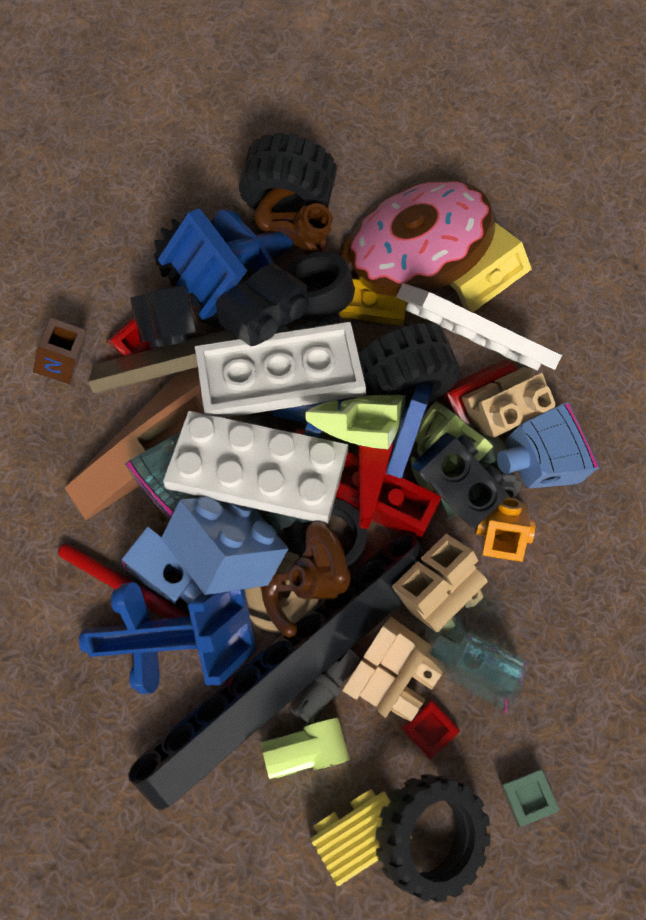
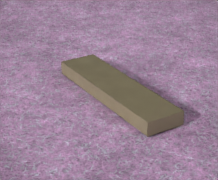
(151, 363)

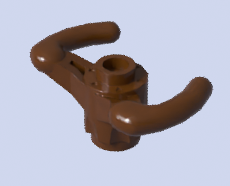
(305, 228)
(316, 575)

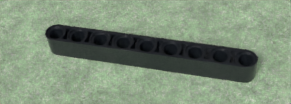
(273, 678)

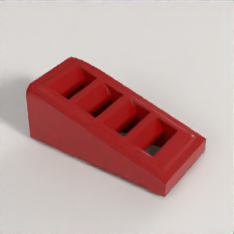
(371, 473)

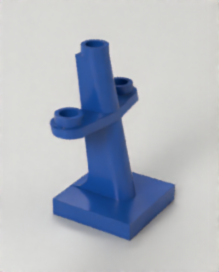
(215, 266)
(404, 437)
(216, 627)

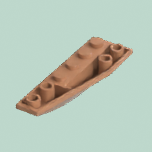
(106, 475)

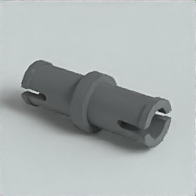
(325, 688)

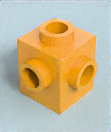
(507, 530)

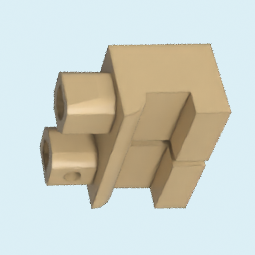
(508, 402)
(442, 585)
(388, 668)

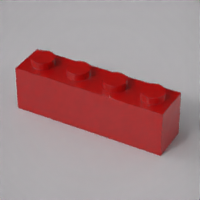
(400, 505)

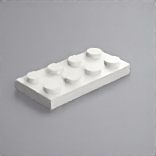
(477, 328)
(280, 372)
(257, 467)

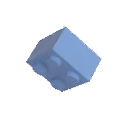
(223, 545)

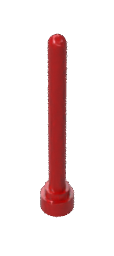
(115, 579)

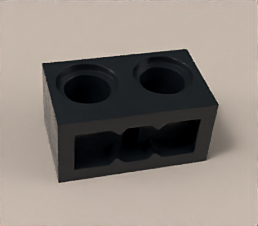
(455, 484)

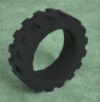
(466, 851)

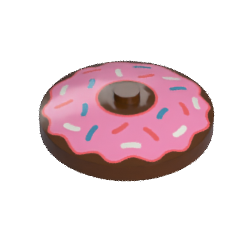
(422, 237)

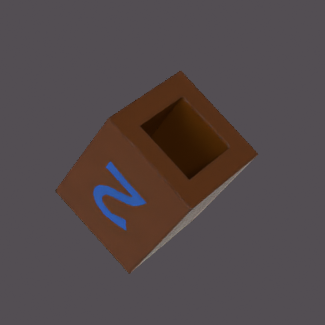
(59, 351)

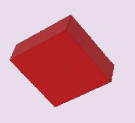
(430, 730)

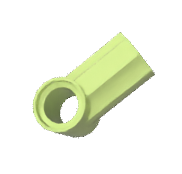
(313, 747)

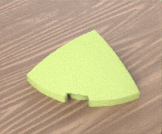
(362, 420)
(443, 422)

